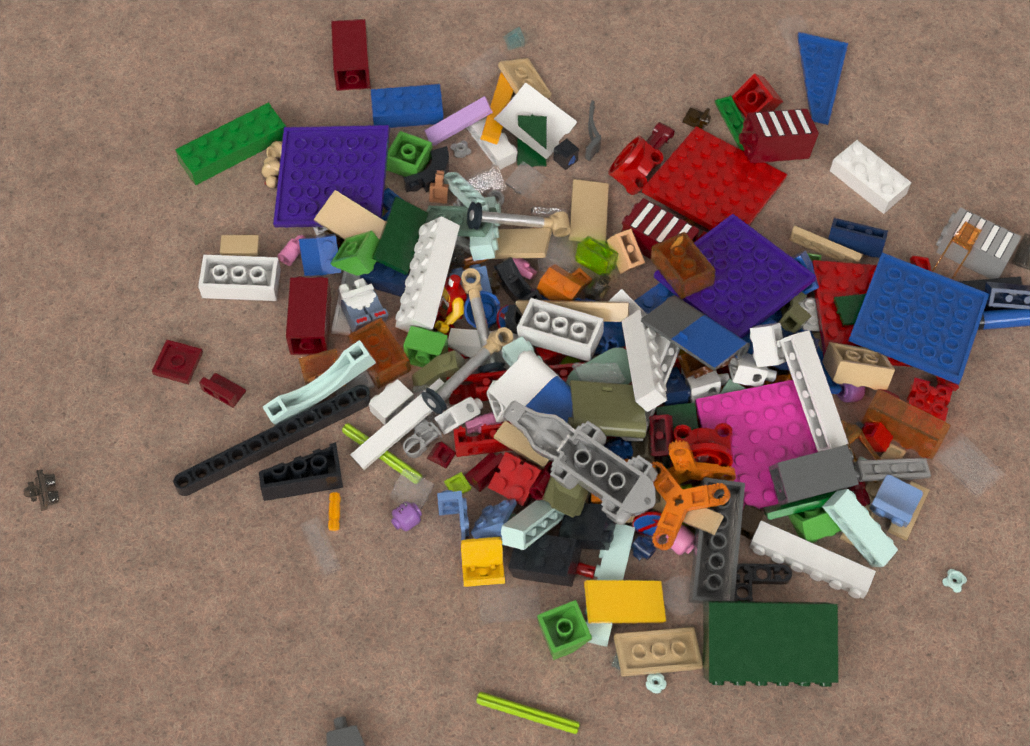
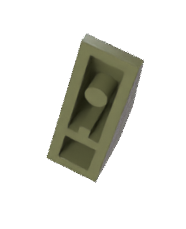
(440, 367)

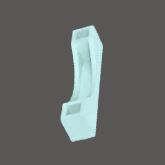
(348, 366)

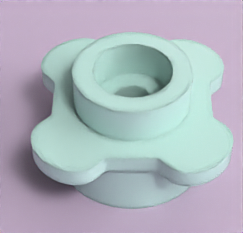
(958, 576)

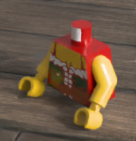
(451, 303)

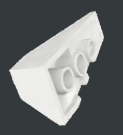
(468, 344)

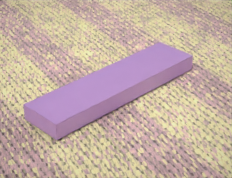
(458, 121)

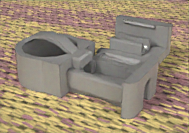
(425, 436)

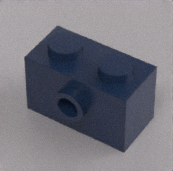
(677, 391)

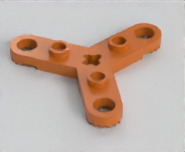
(687, 468)
(693, 498)

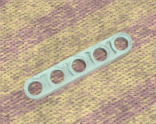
(464, 191)

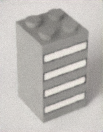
(990, 250)

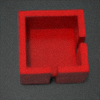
(515, 479)

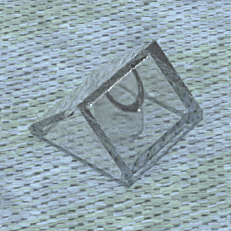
(486, 179)

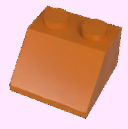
(560, 285)

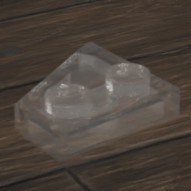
(599, 372)

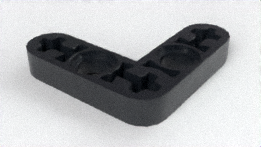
(752, 578)

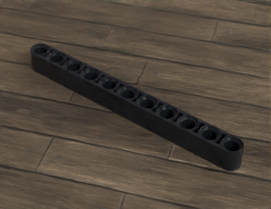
(264, 439)

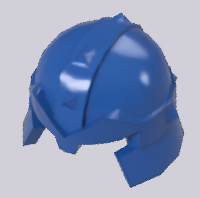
(491, 307)

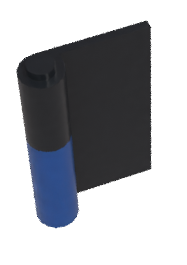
(1000, 317)

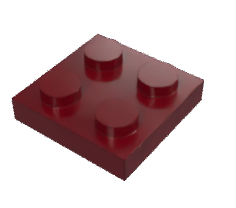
(177, 361)

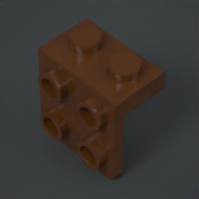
(694, 367)

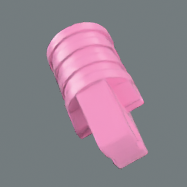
(290, 251)
(525, 268)
(475, 425)

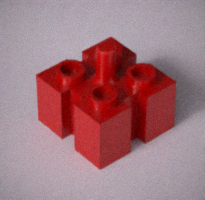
(930, 399)

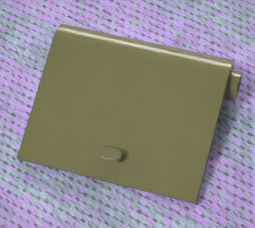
(607, 407)

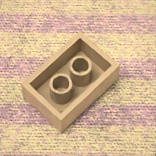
(857, 366)

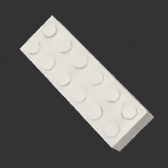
(427, 274)

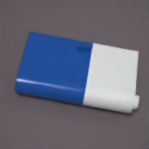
(534, 386)

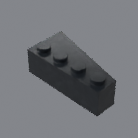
(303, 475)

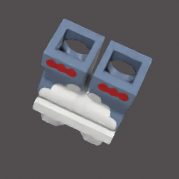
(360, 305)

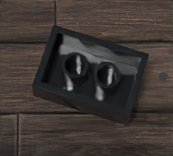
(547, 561)

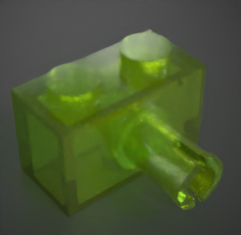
(596, 256)

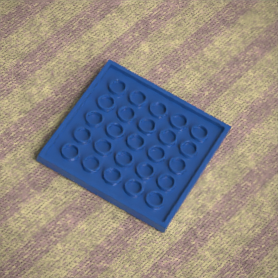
(919, 318)

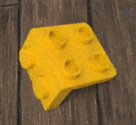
(482, 561)

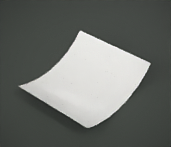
(529, 102)

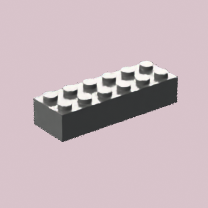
(717, 555)

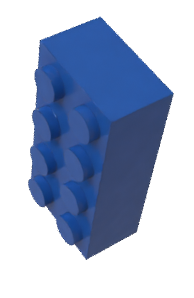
(407, 106)

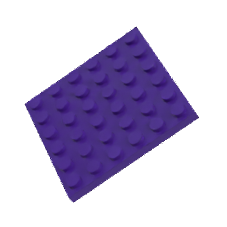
(328, 160)
(750, 277)

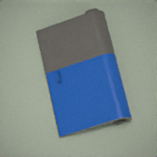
(695, 332)

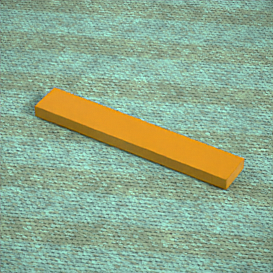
(501, 98)

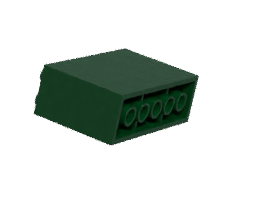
(770, 643)

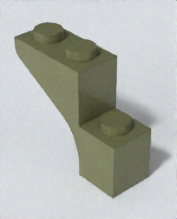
(793, 315)

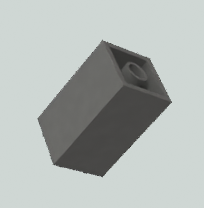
(814, 474)

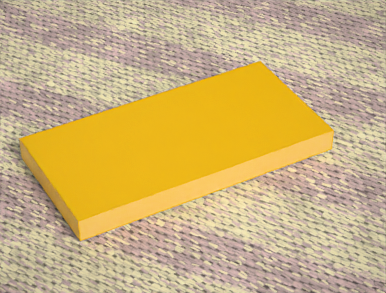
(624, 601)

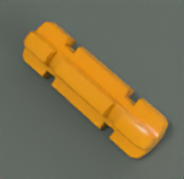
(334, 511)

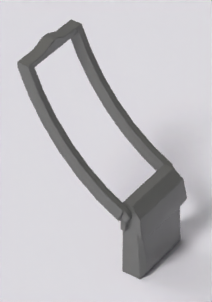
(595, 144)

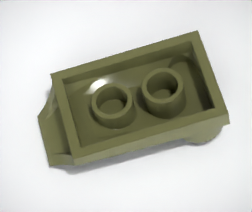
(564, 500)

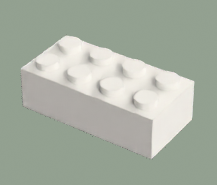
(870, 176)
(239, 277)
(560, 329)

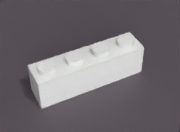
(500, 154)

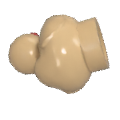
(275, 150)
(271, 171)

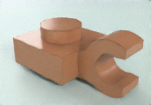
(438, 190)

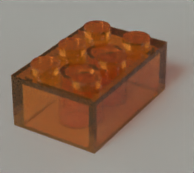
(683, 265)
(387, 353)

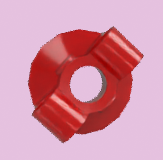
(634, 165)
(708, 444)

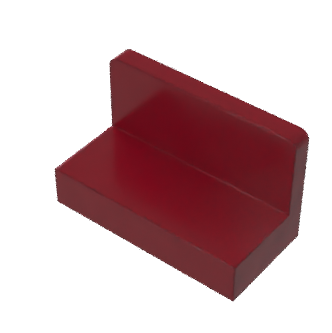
(222, 389)
(483, 472)

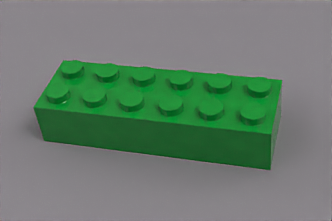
(231, 143)

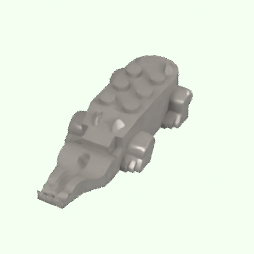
(583, 460)

